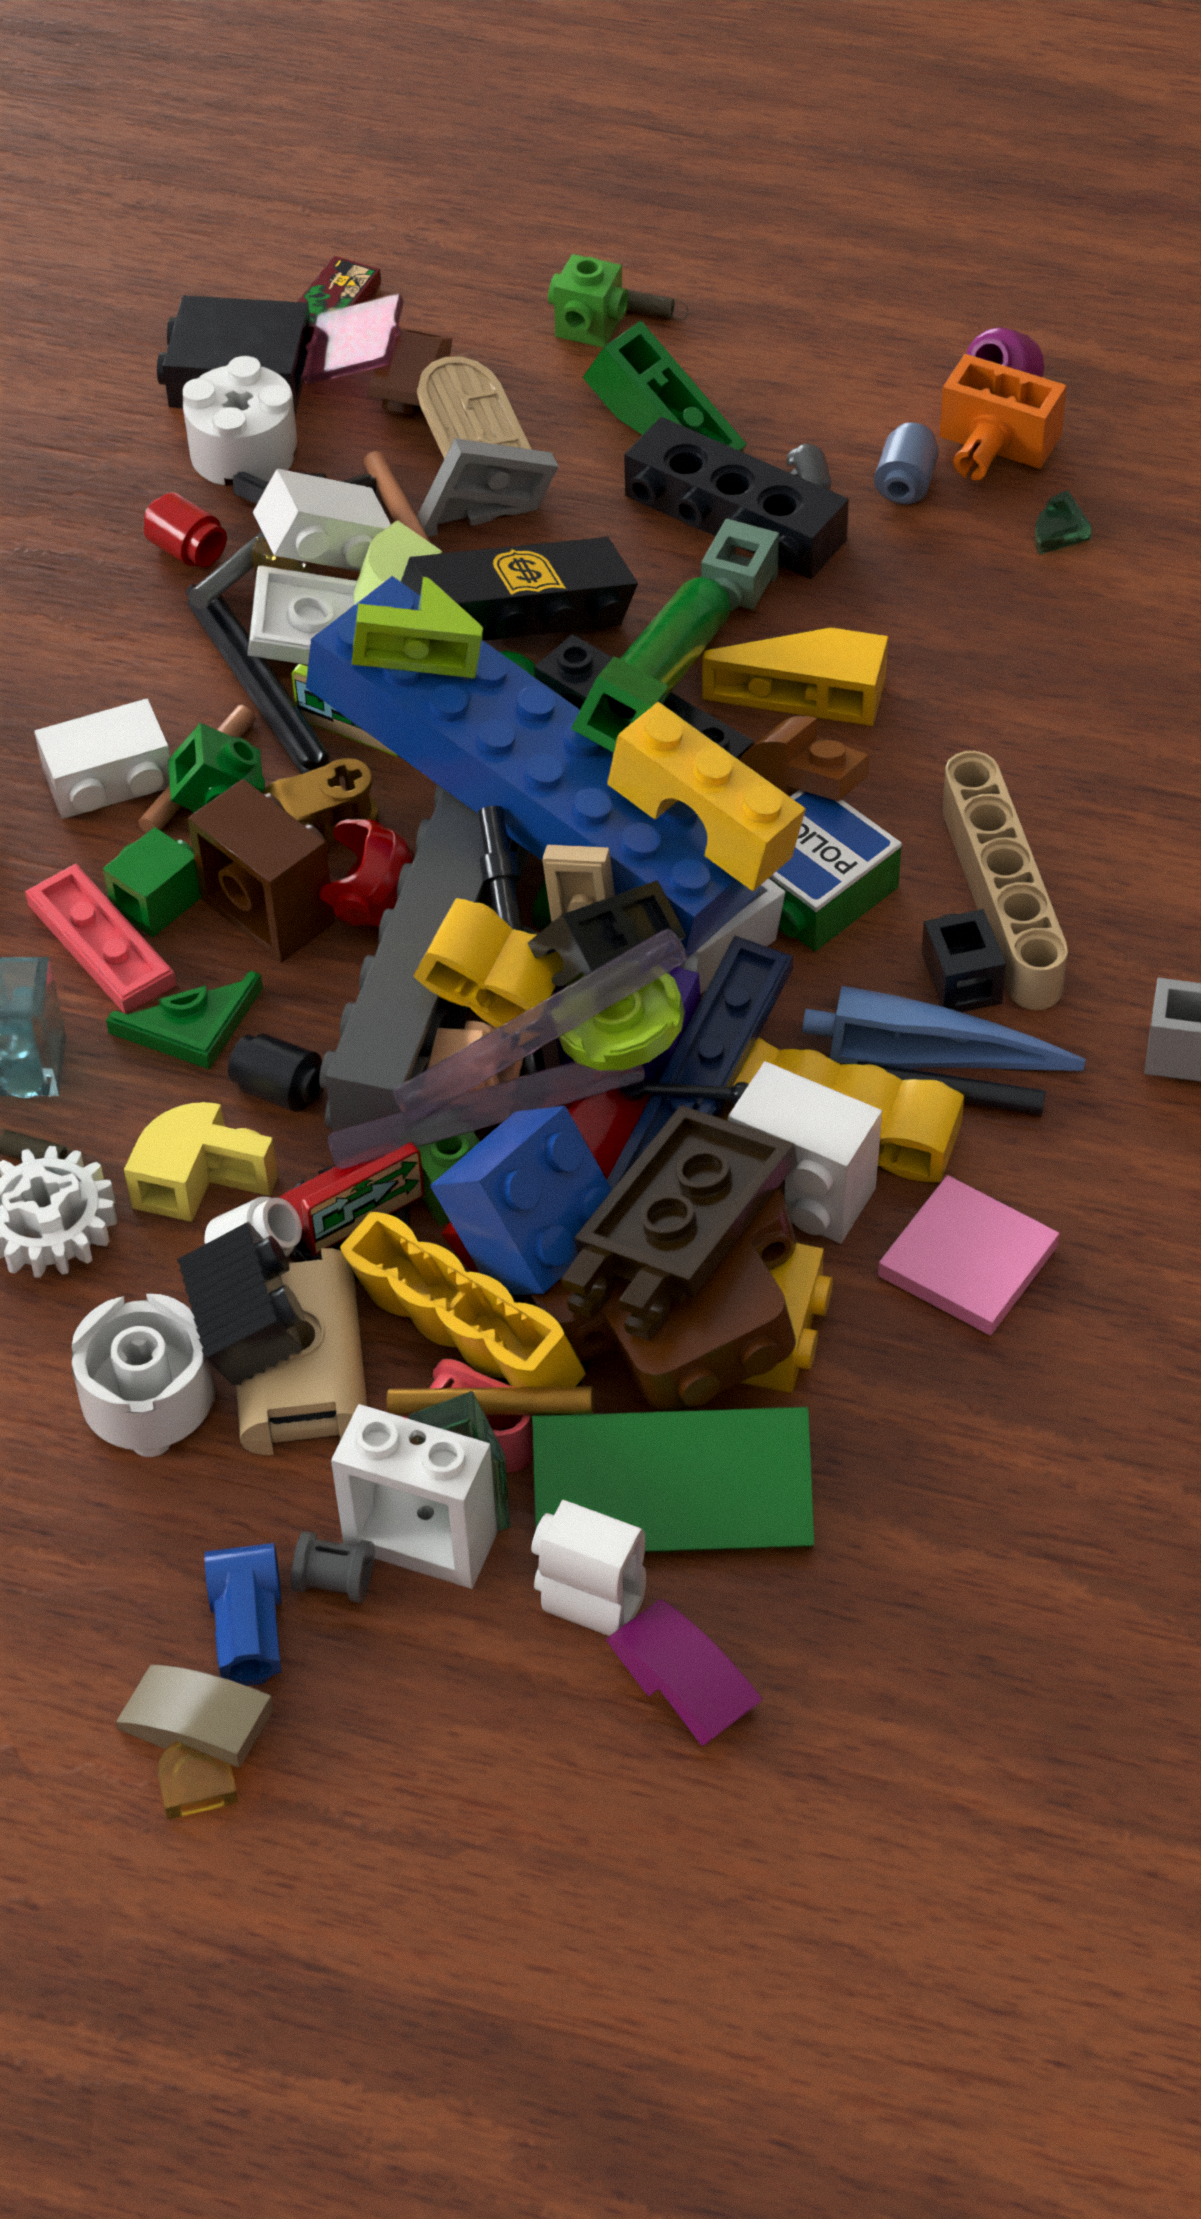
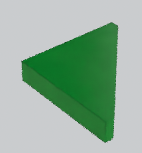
(190, 1023)

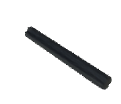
(262, 686)

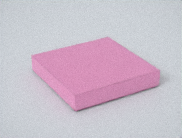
(968, 1254)

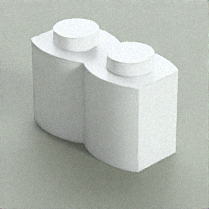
(589, 1567)

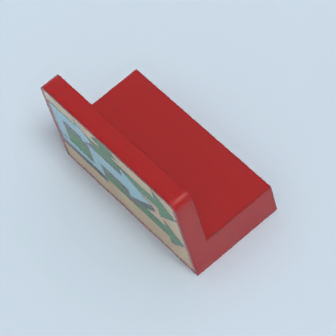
(342, 1198)

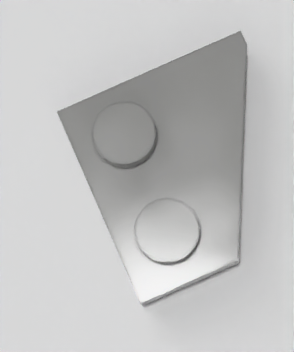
(486, 482)

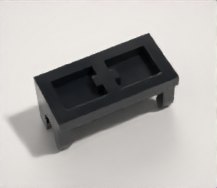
(605, 930)

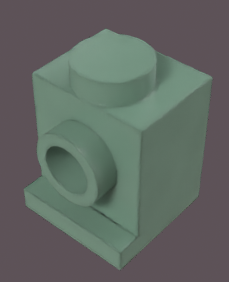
(739, 575)

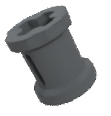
(332, 1566)

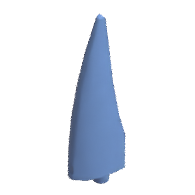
(924, 1035)

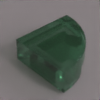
(1061, 524)

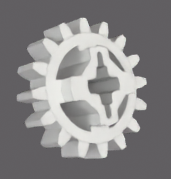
(53, 1211)

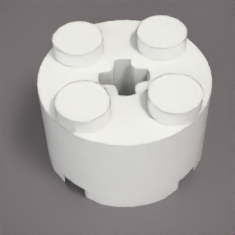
(239, 421)
(142, 1373)

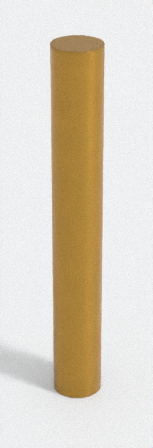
(498, 1400)

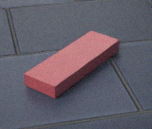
(100, 938)

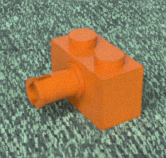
(1000, 414)

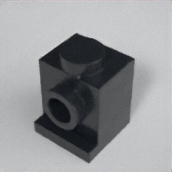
(964, 960)

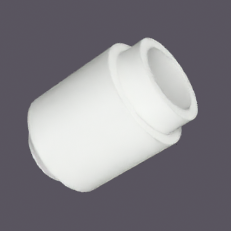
(267, 1216)

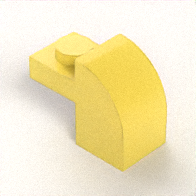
(187, 1152)

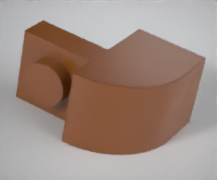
(797, 760)

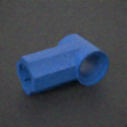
(244, 1597)

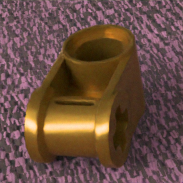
(321, 801)

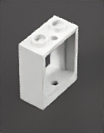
(417, 1503)

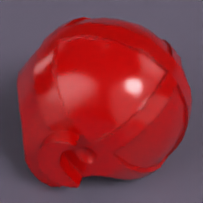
(374, 876)

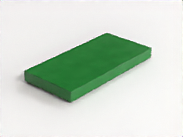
(683, 1475)

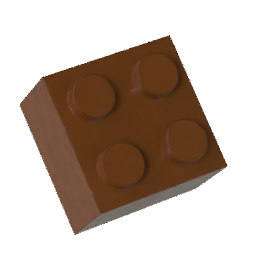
(261, 869)

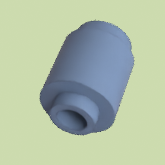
(907, 463)

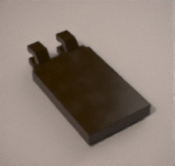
(674, 1217)

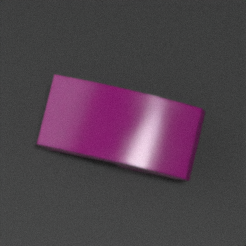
(688, 1668)

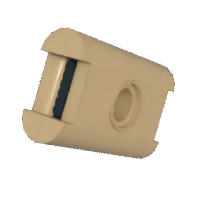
(322, 1385)

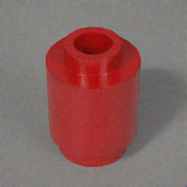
(184, 530)

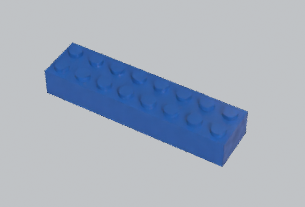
(513, 747)

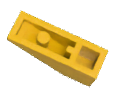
(806, 674)

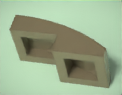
(196, 1711)

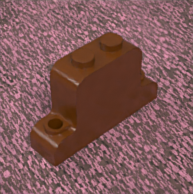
(710, 1341)

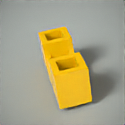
(745, 817)

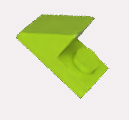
(426, 640)

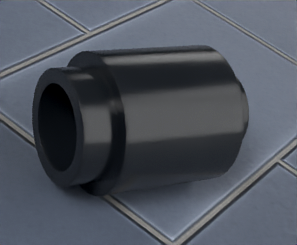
(276, 1071)

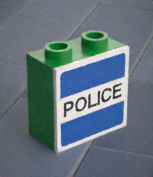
(836, 870)

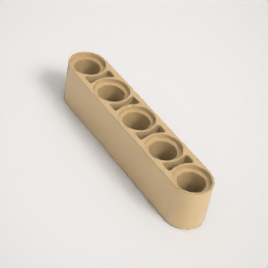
(1004, 879)

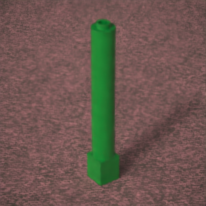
(653, 661)

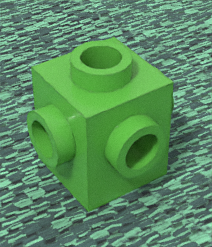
(588, 300)

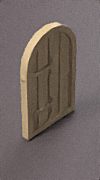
(467, 403)

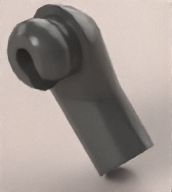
(810, 464)

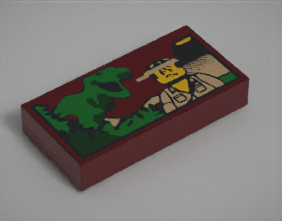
(340, 286)

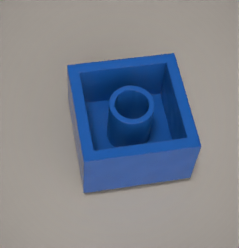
(524, 1198)

